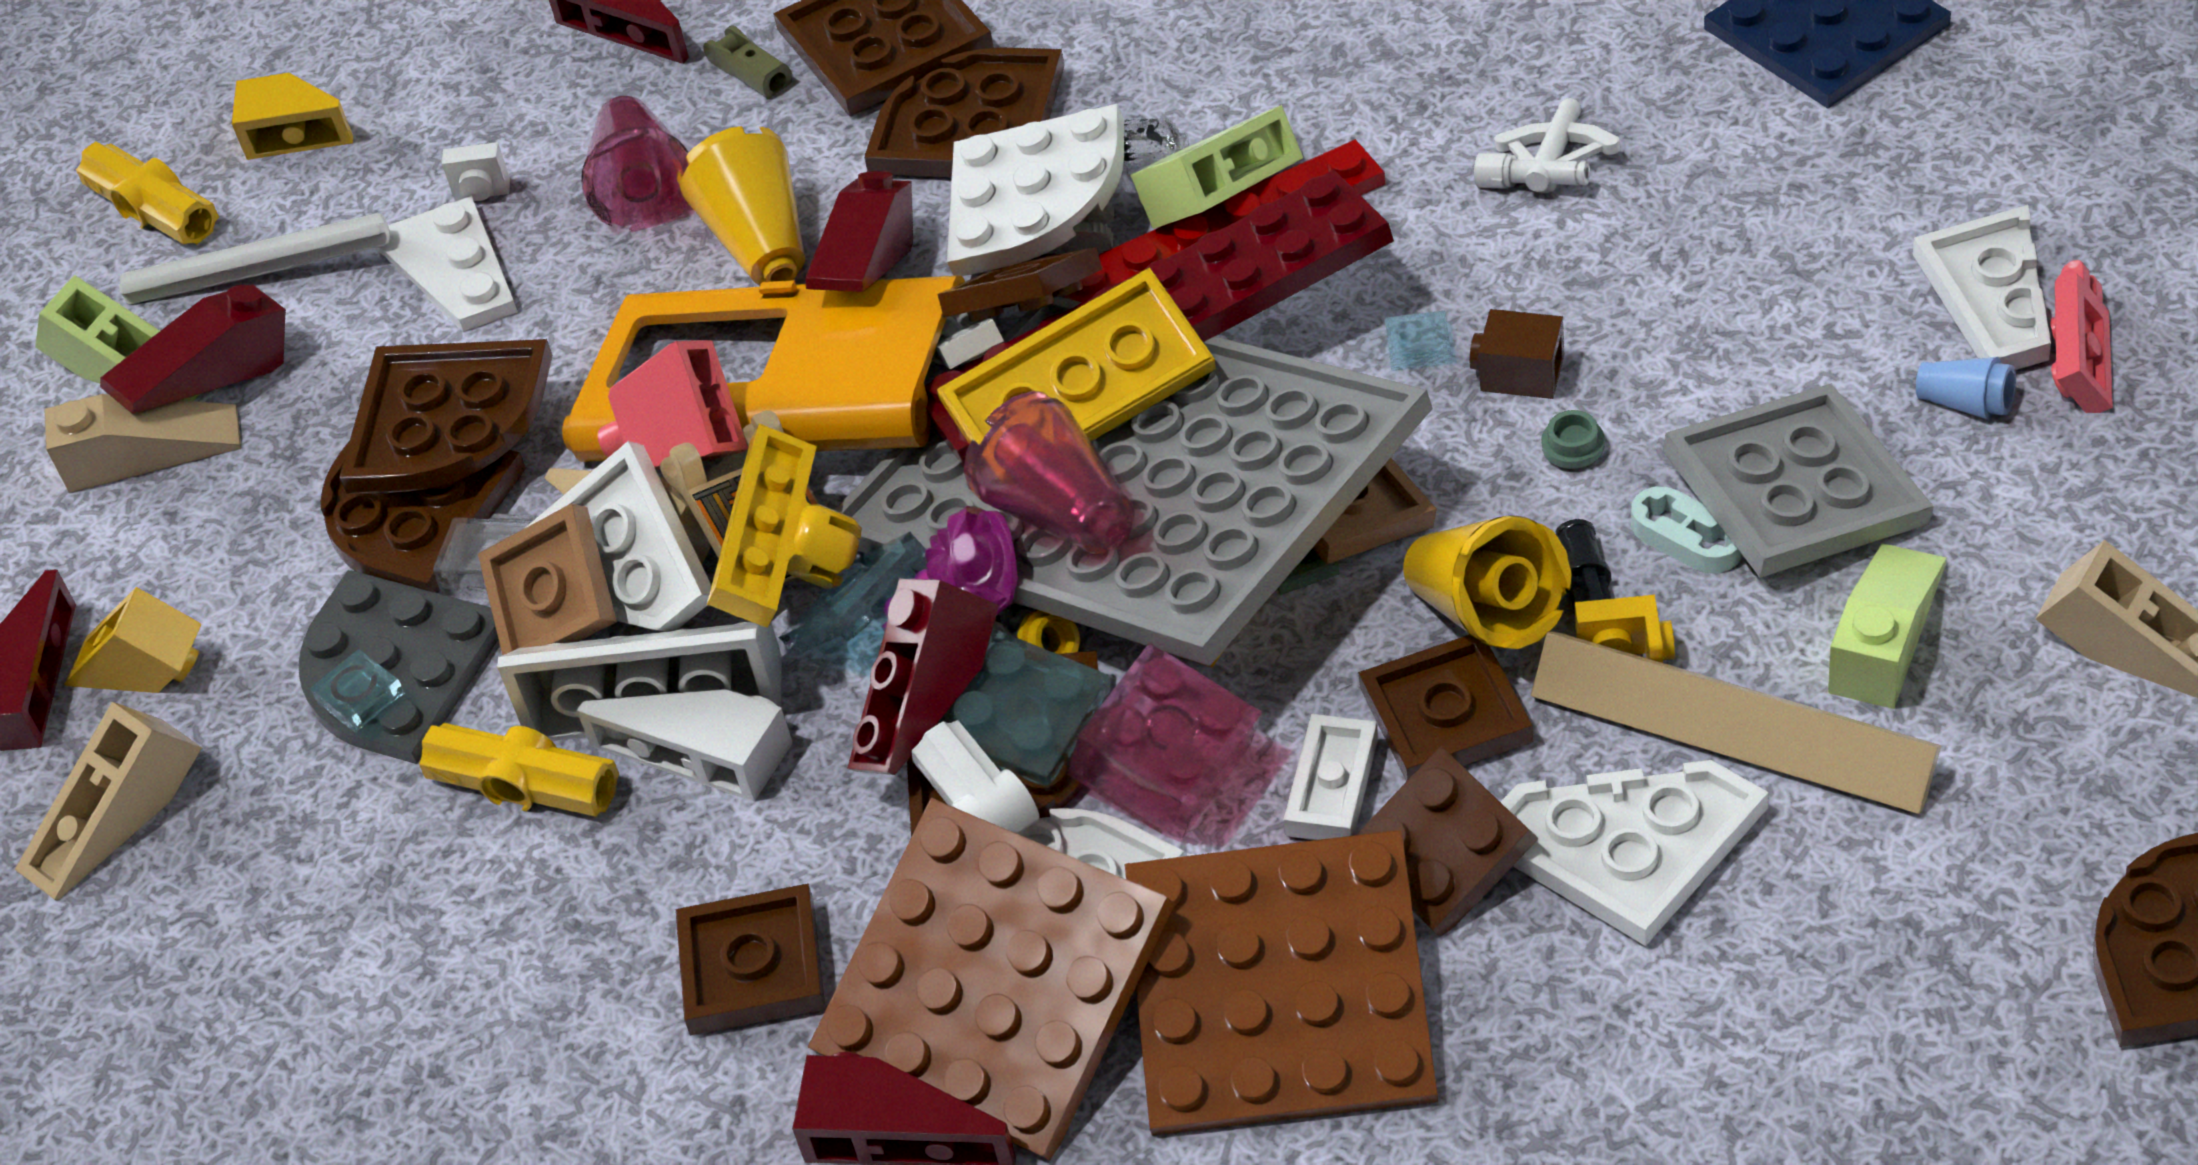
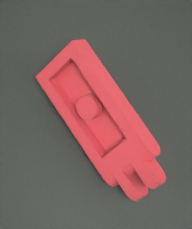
(2082, 339)

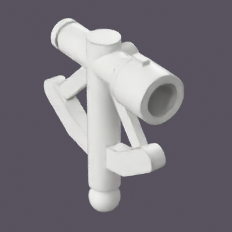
(1548, 166)

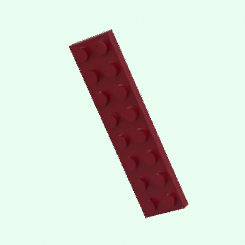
(1237, 269)

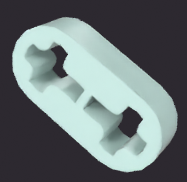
(1684, 532)

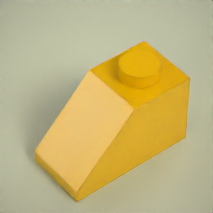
(286, 116)
(137, 647)

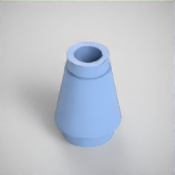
(1969, 385)

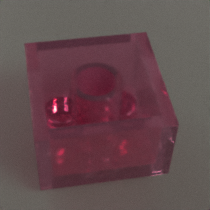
(1164, 742)

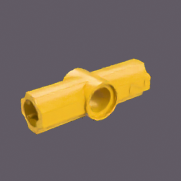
(147, 193)
(519, 768)

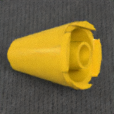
(747, 200)
(1493, 578)

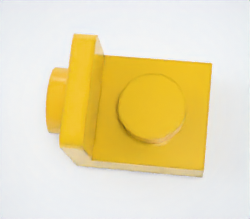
(1626, 625)

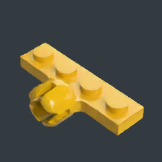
(778, 531)

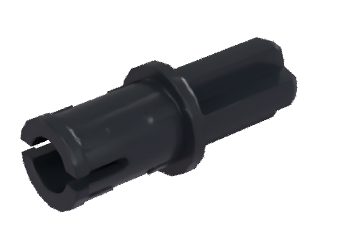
(1589, 574)

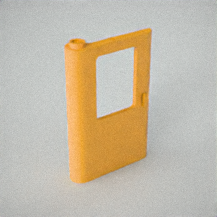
(837, 377)

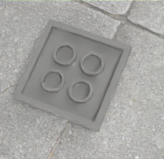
(1797, 479)

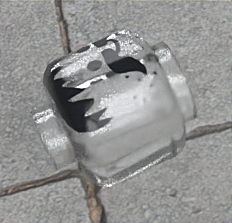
(1147, 143)

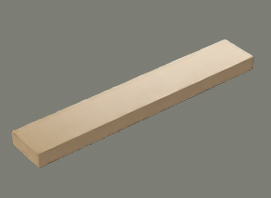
(1737, 721)

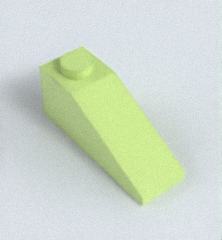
(1216, 167)
(89, 331)
(1883, 625)

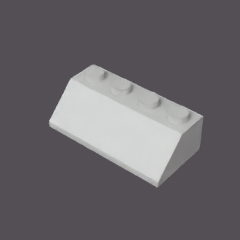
(556, 678)

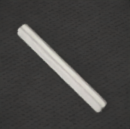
(254, 258)

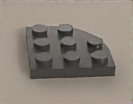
(414, 634)

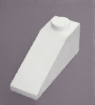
(699, 735)

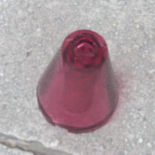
(633, 167)
(1048, 474)

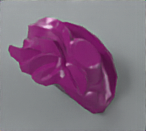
(975, 555)

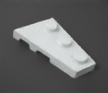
(452, 263)
(1990, 285)

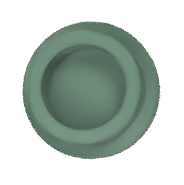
(1573, 440)

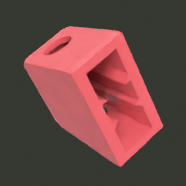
(675, 401)

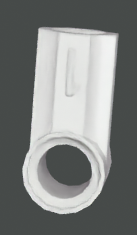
(971, 780)

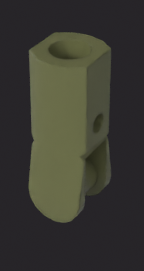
(748, 62)

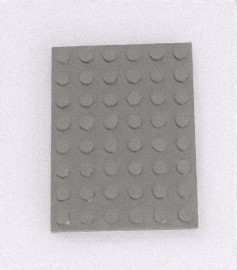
(1222, 486)

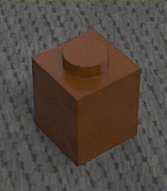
(1519, 353)

